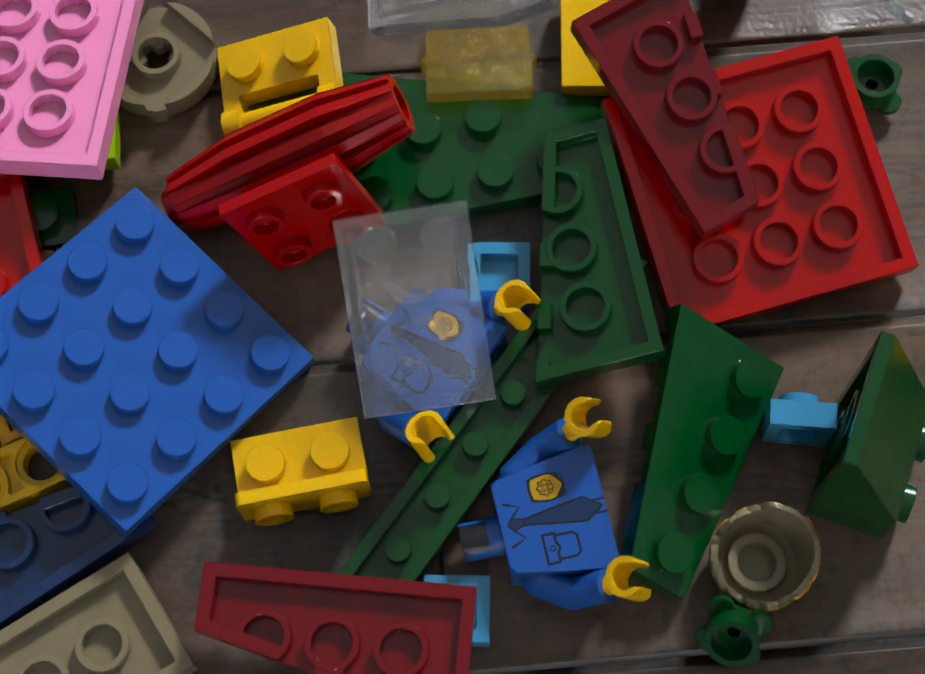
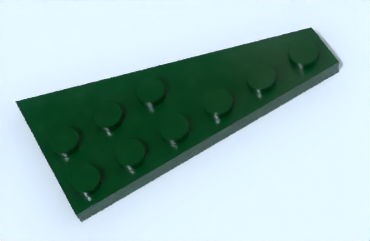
(472, 150)

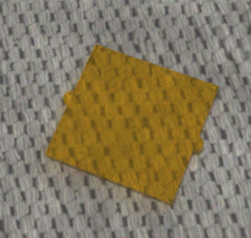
(478, 64)

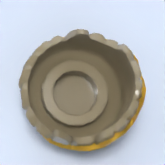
(765, 556)

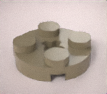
(191, 65)

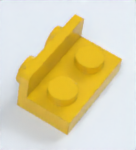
(300, 471)

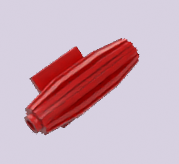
(293, 171)

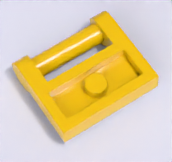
(277, 67)

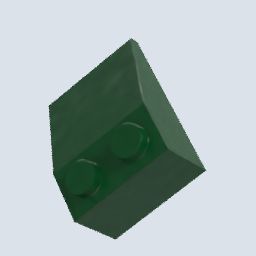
(875, 444)

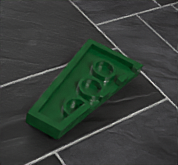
(592, 278)
(695, 446)

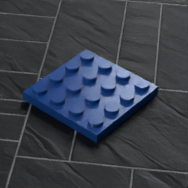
(136, 360)

